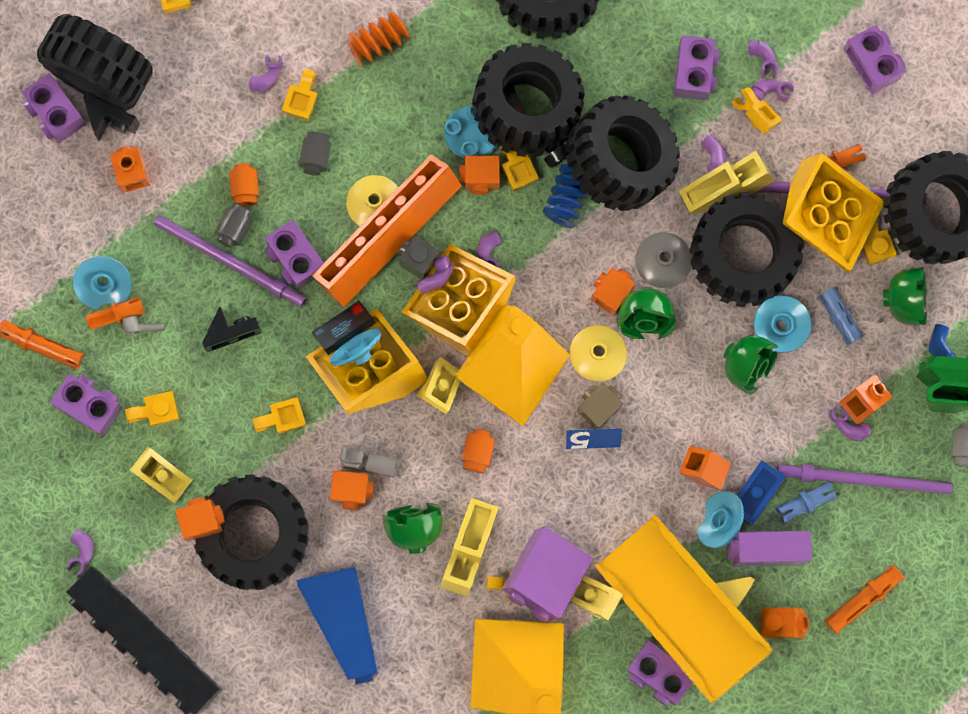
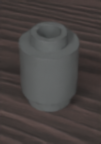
(315, 153)
(233, 225)

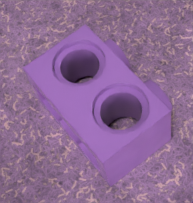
(867, 61)
(690, 67)
(56, 107)
(300, 252)
(84, 408)
(664, 667)

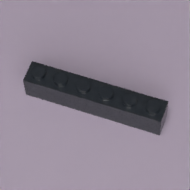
(144, 641)

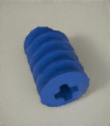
(564, 198)

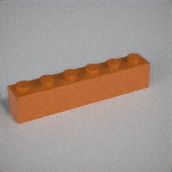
(387, 230)

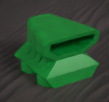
(946, 383)

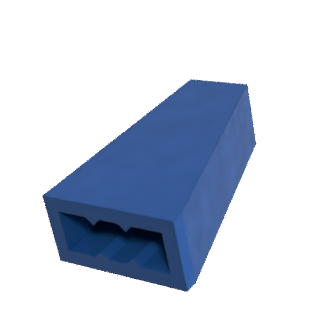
(341, 615)

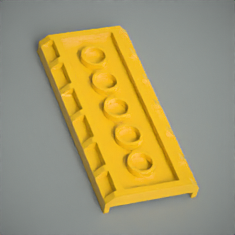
(684, 609)

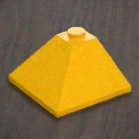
(831, 210)
(465, 304)
(513, 364)
(384, 377)
(517, 666)

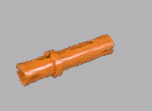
(30, 340)
(874, 591)

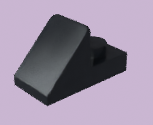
(103, 113)
(222, 335)

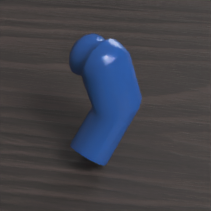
(937, 343)

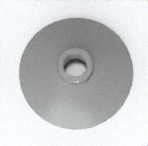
(663, 273)

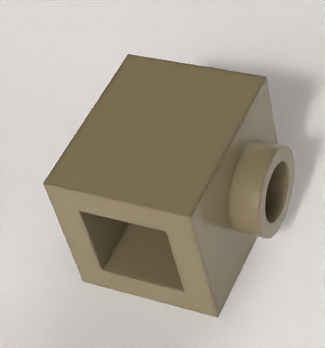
(600, 405)

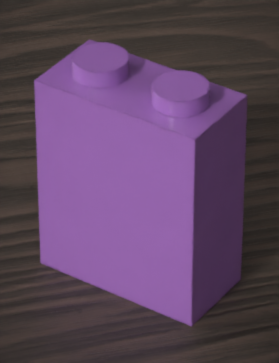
(770, 549)
(546, 574)

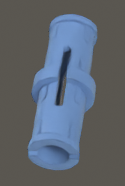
(840, 316)
(806, 502)

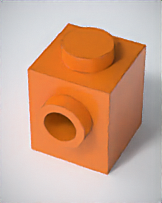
(129, 169)
(480, 174)
(612, 289)
(865, 399)
(705, 467)
(351, 489)
(199, 519)

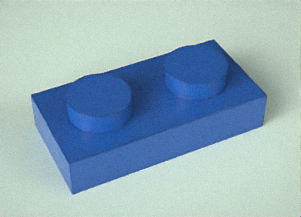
(759, 490)

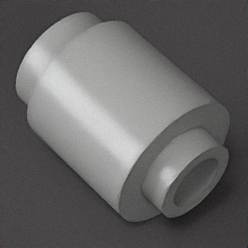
(960, 445)

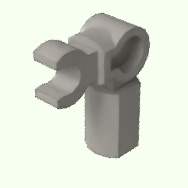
(373, 463)

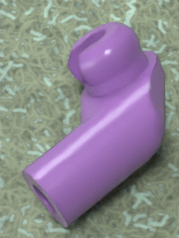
(717, 152)
(440, 276)

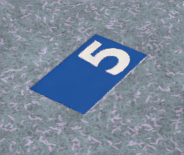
(593, 438)

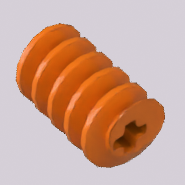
(377, 38)

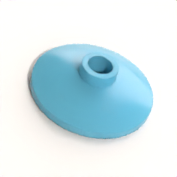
(92, 291)
(794, 316)
(356, 349)
(722, 520)

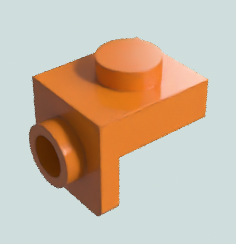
(784, 623)

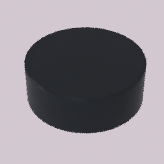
(556, 156)

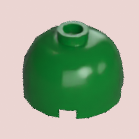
(907, 296)
(652, 314)
(749, 358)
(413, 527)

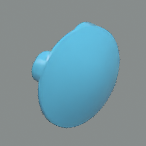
(463, 135)

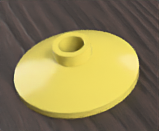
(359, 194)
(598, 367)

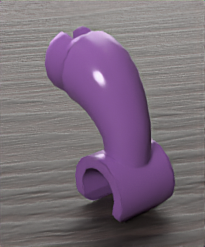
(763, 51)
(266, 81)
(763, 87)
(486, 245)
(853, 432)
(85, 546)

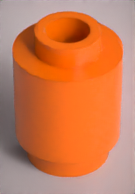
(244, 184)
(477, 451)

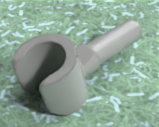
(132, 325)

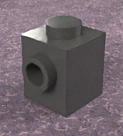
(418, 257)

